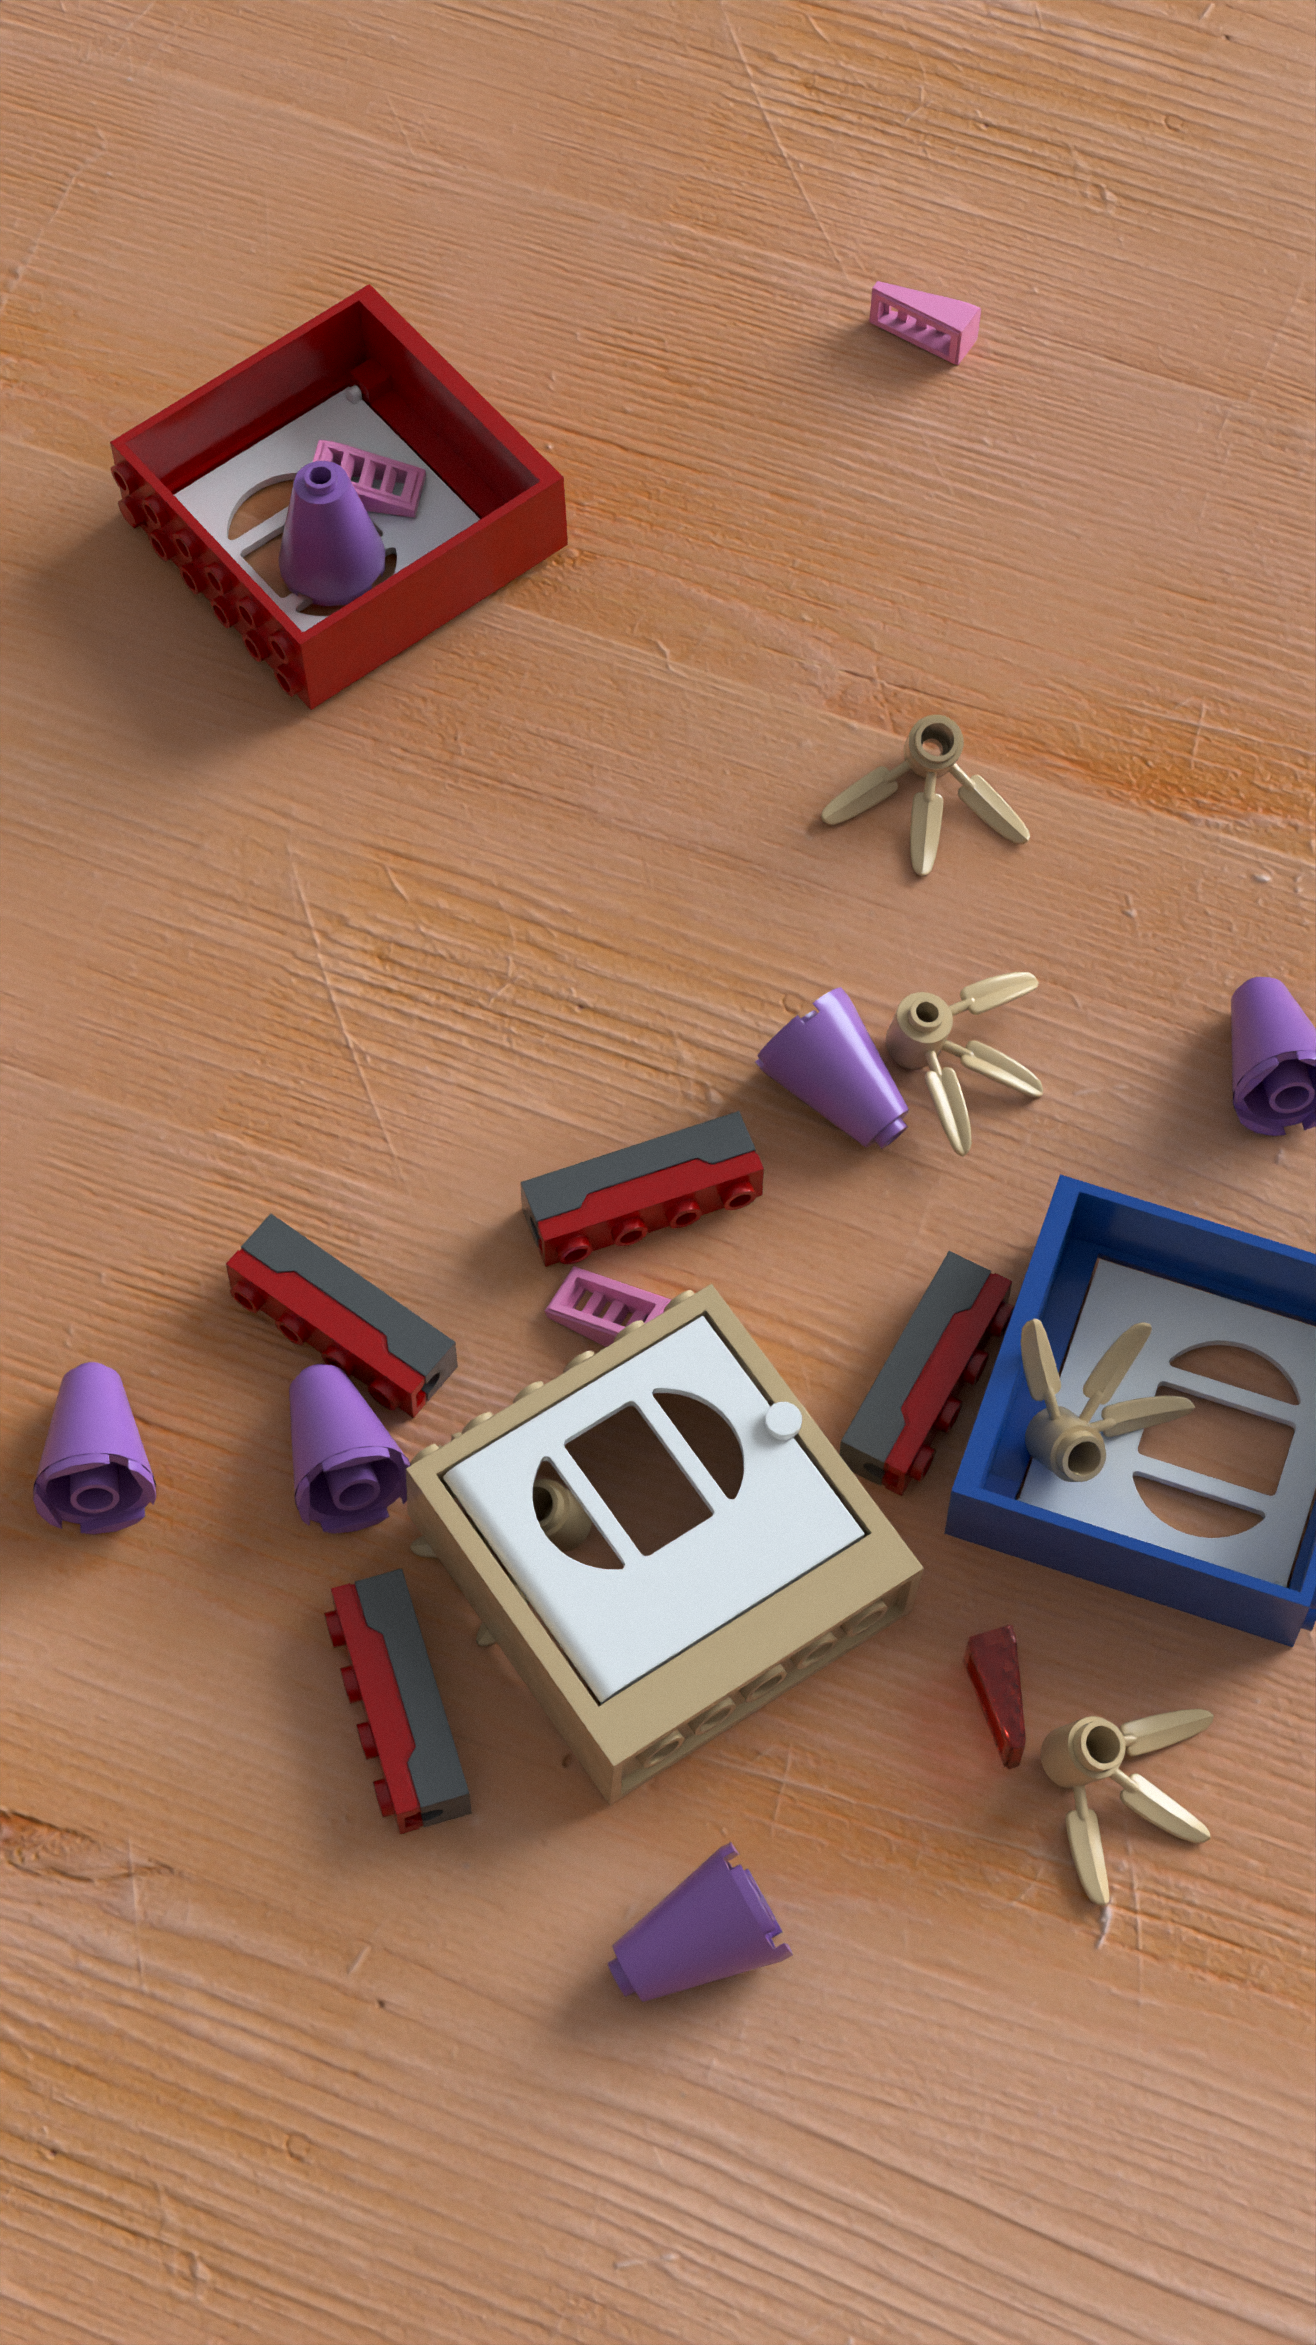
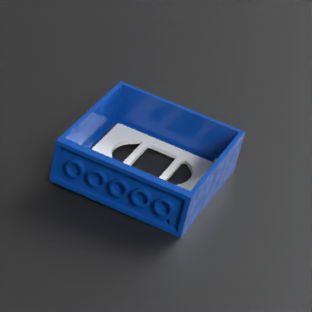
(1102, 1524)

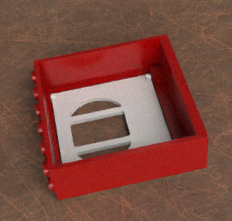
(369, 384)

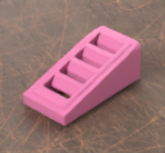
(926, 320)
(373, 466)
(623, 1297)

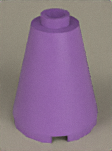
(329, 538)
(1272, 1058)
(837, 1071)
(341, 1454)
(93, 1456)
(699, 1933)

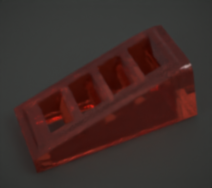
(995, 1677)

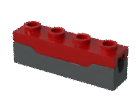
(642, 1189)
(341, 1316)
(926, 1373)
(400, 1702)

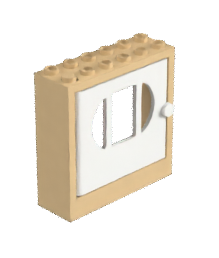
(706, 1622)

